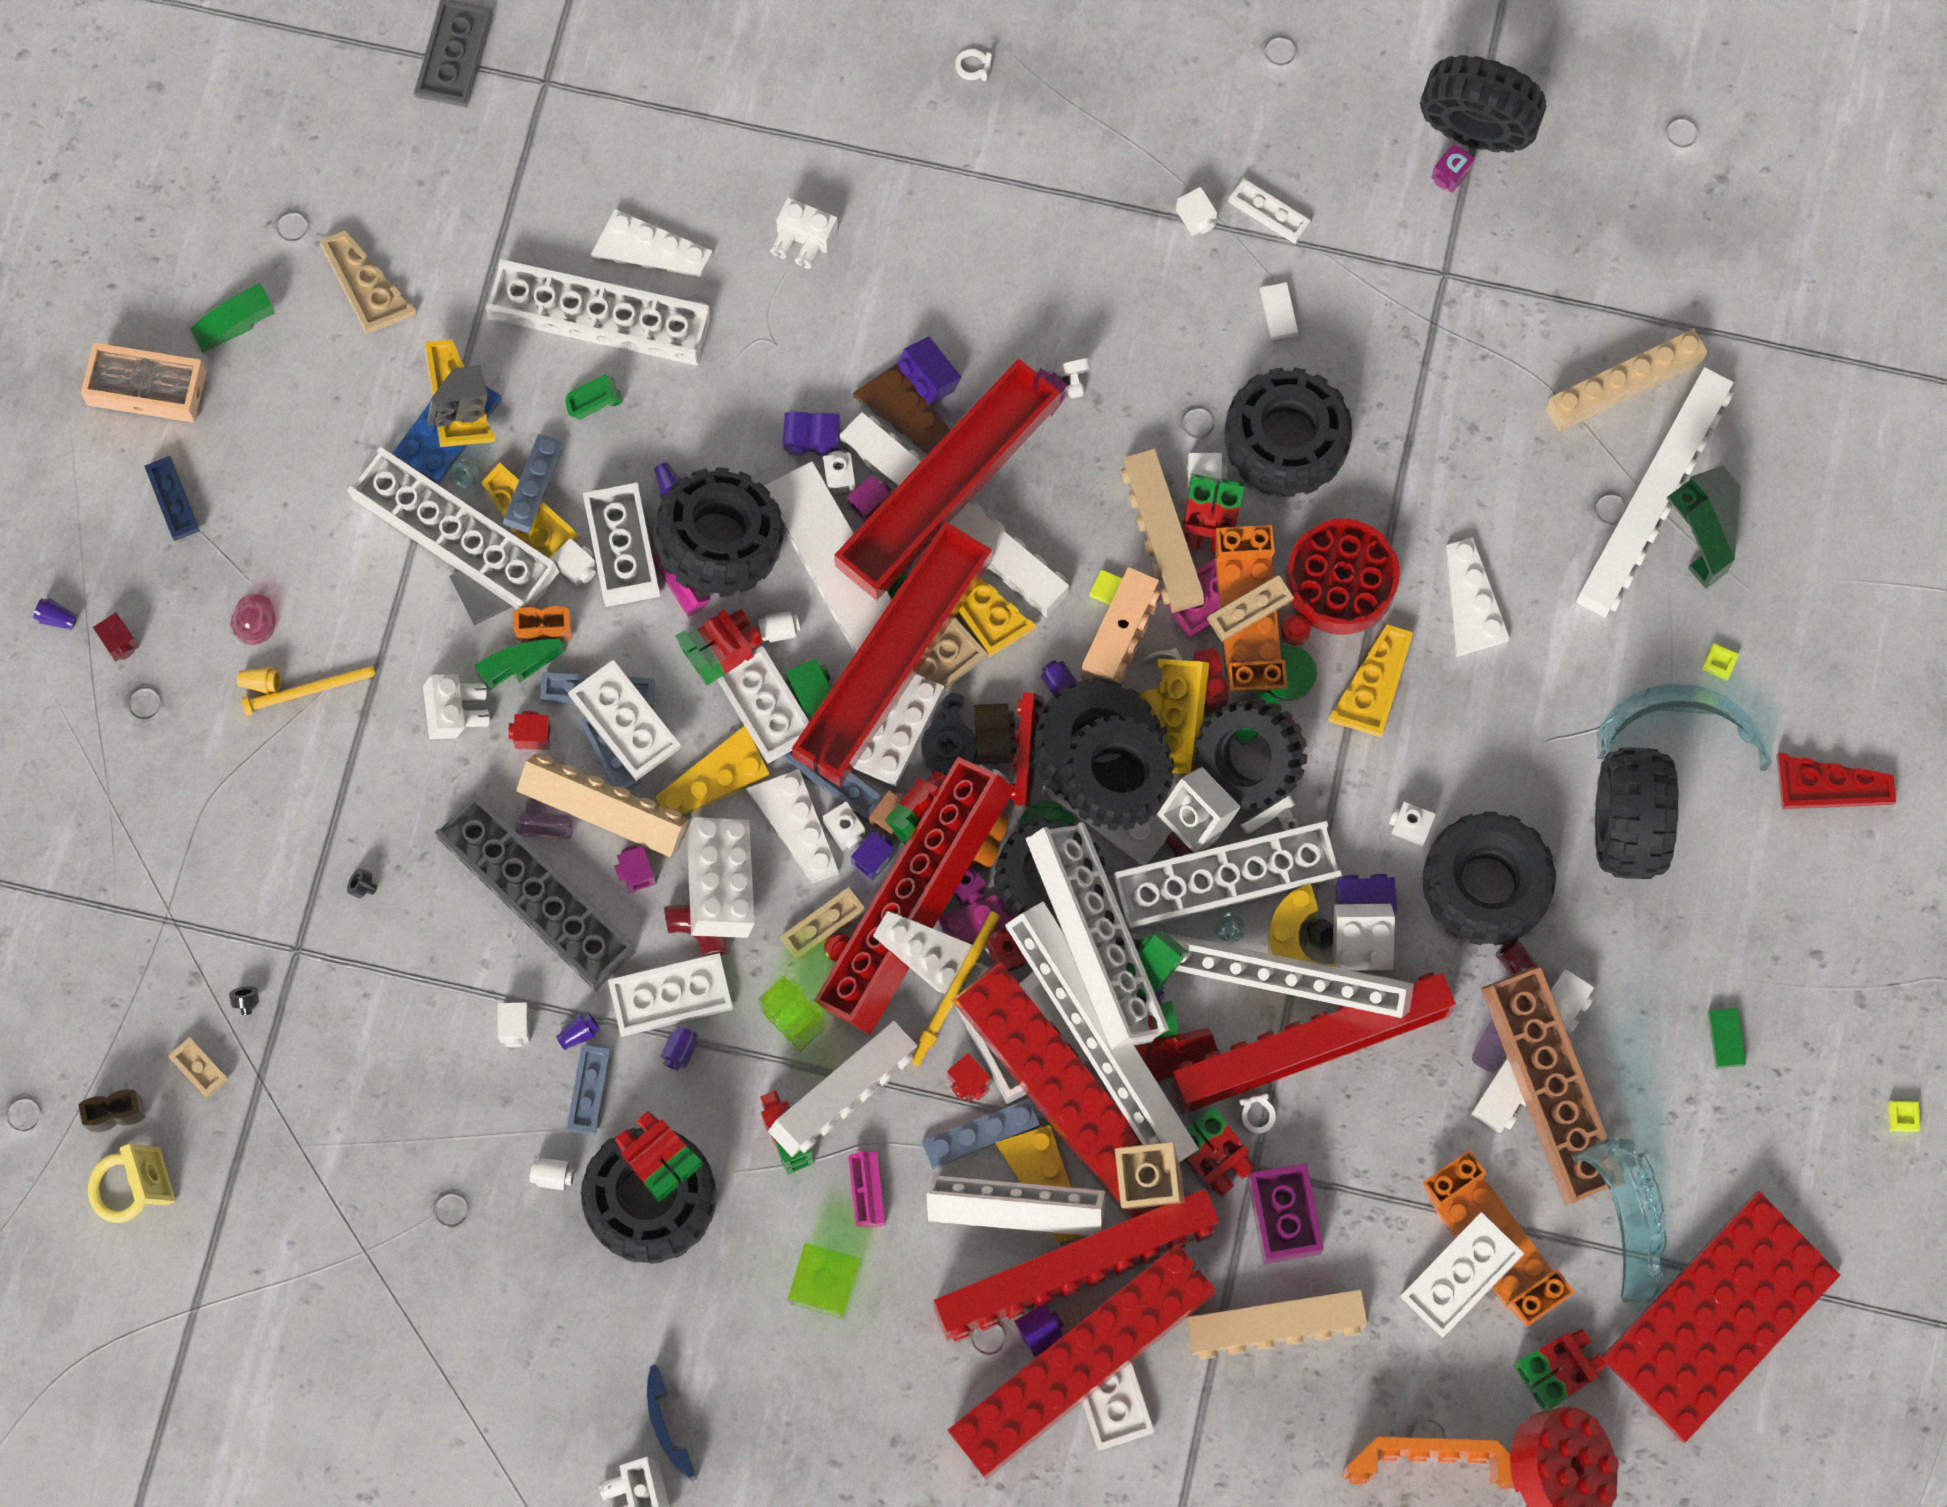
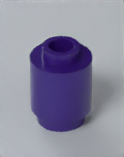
(1057, 676)
(679, 1048)

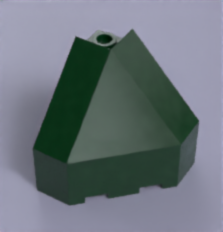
(1711, 509)

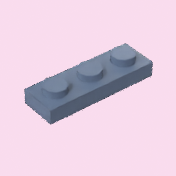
(613, 768)
(588, 1089)

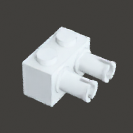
(806, 225)
(444, 706)
(641, 1483)

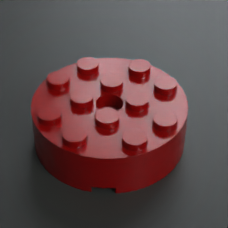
(1349, 603)
(1563, 1460)

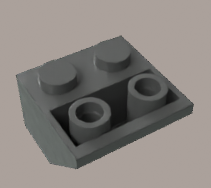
(459, 397)

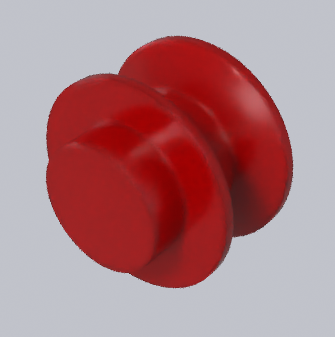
(1296, 630)
(835, 945)

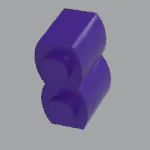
(811, 432)

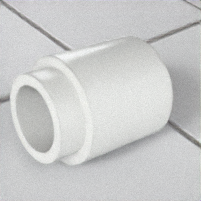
(779, 626)
(552, 1173)

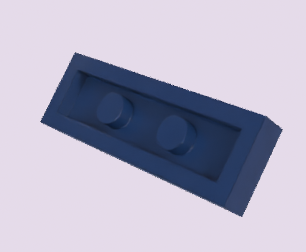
(172, 498)

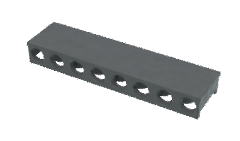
(536, 892)

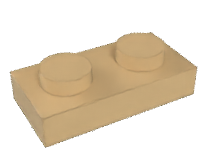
(198, 1068)

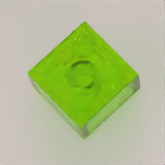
(792, 1012)
(824, 1281)

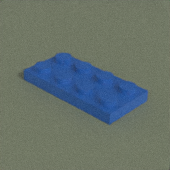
(422, 448)

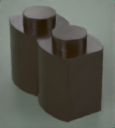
(993, 733)
(104, 1113)

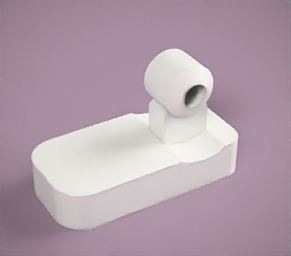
(1071, 371)
(1278, 809)

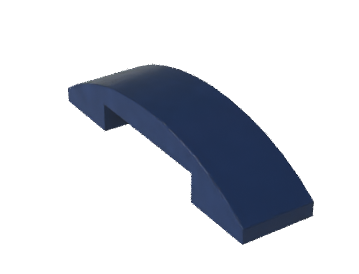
(655, 1391)

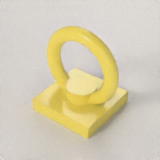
(145, 1175)

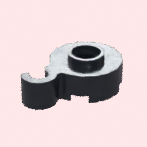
(948, 731)

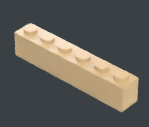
(1626, 380)
(1163, 531)
(602, 804)
(1276, 1323)

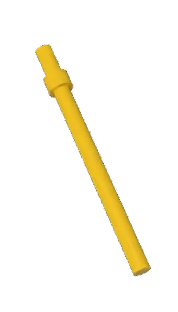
(928, 1038)

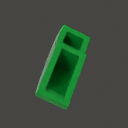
(232, 318)
(518, 661)

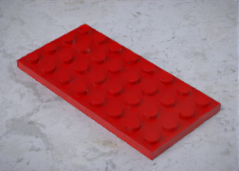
(1720, 1316)

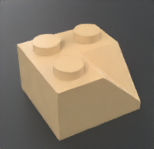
(1149, 1175)

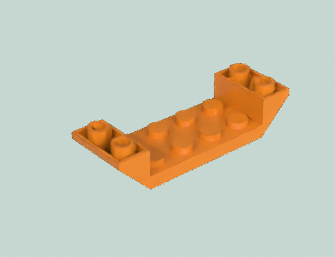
(1242, 565)
(1458, 1197)
(1417, 1450)

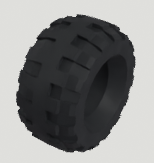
(1278, 467)
(710, 564)
(1636, 813)
(1497, 839)
(647, 1239)

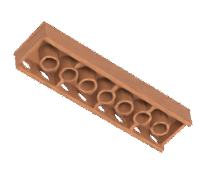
(1548, 1078)

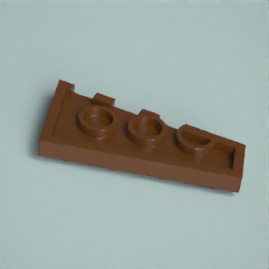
(898, 402)

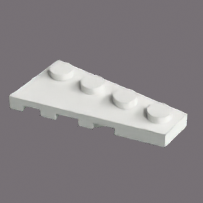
(646, 245)
(792, 815)
(925, 950)

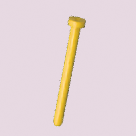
(306, 689)

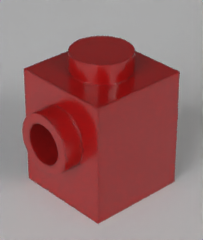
(530, 731)
(1005, 950)
(968, 1079)

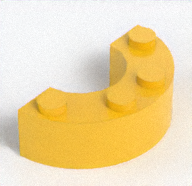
(1288, 919)

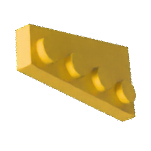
(548, 529)
(1372, 690)
(719, 774)
(1037, 1161)

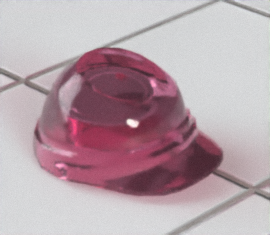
(253, 619)

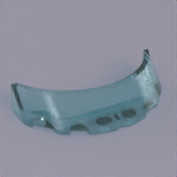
(1681, 699)
(1638, 1212)

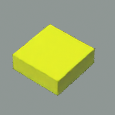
(1105, 587)
(1720, 661)
(1904, 1116)

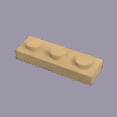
(1250, 608)
(822, 924)

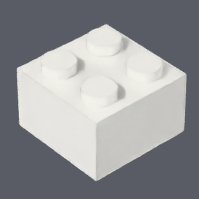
(1198, 810)
(1363, 936)

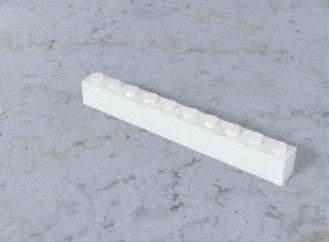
(1650, 500)
(1010, 559)
(1289, 975)
(1119, 1068)

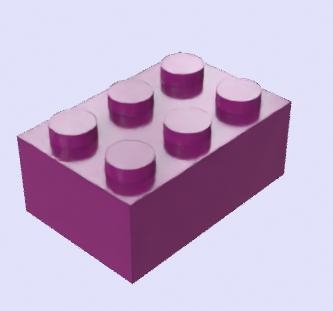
(1285, 1214)

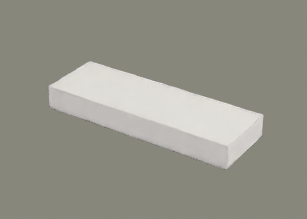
(1269, 211)

